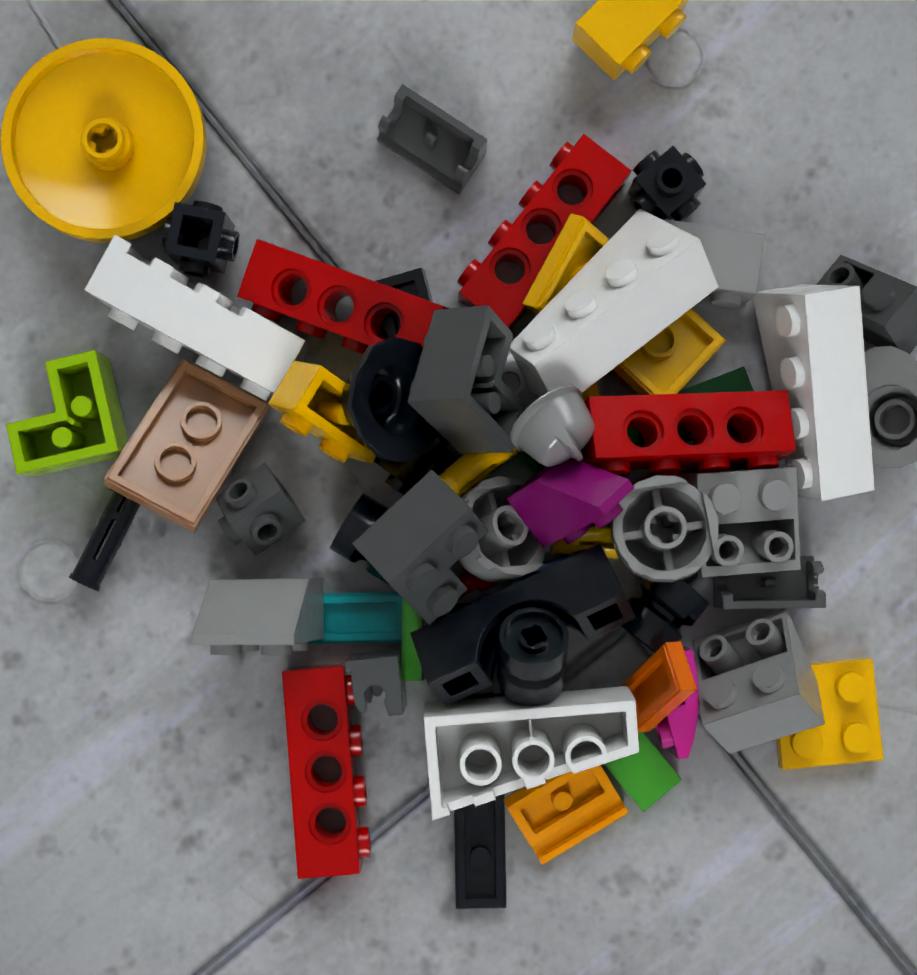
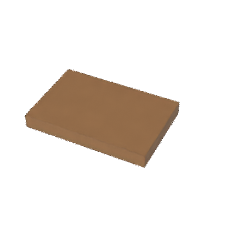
(187, 445)

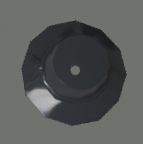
(378, 404)

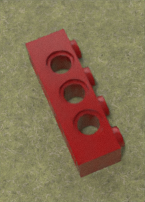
(581, 165)
(275, 271)
(758, 416)
(318, 849)

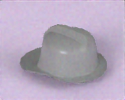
(892, 406)
(554, 427)

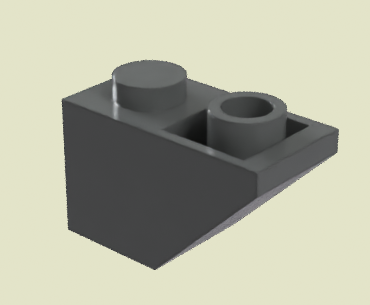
(886, 303)

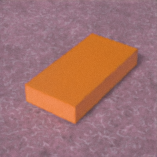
(661, 685)

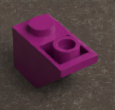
(567, 499)

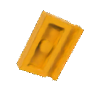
(565, 810)

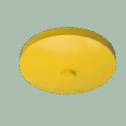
(103, 140)

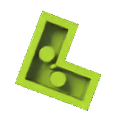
(85, 424)

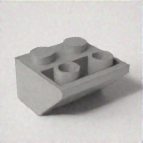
(755, 519)
(263, 612)
(756, 683)

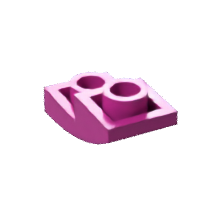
(680, 725)

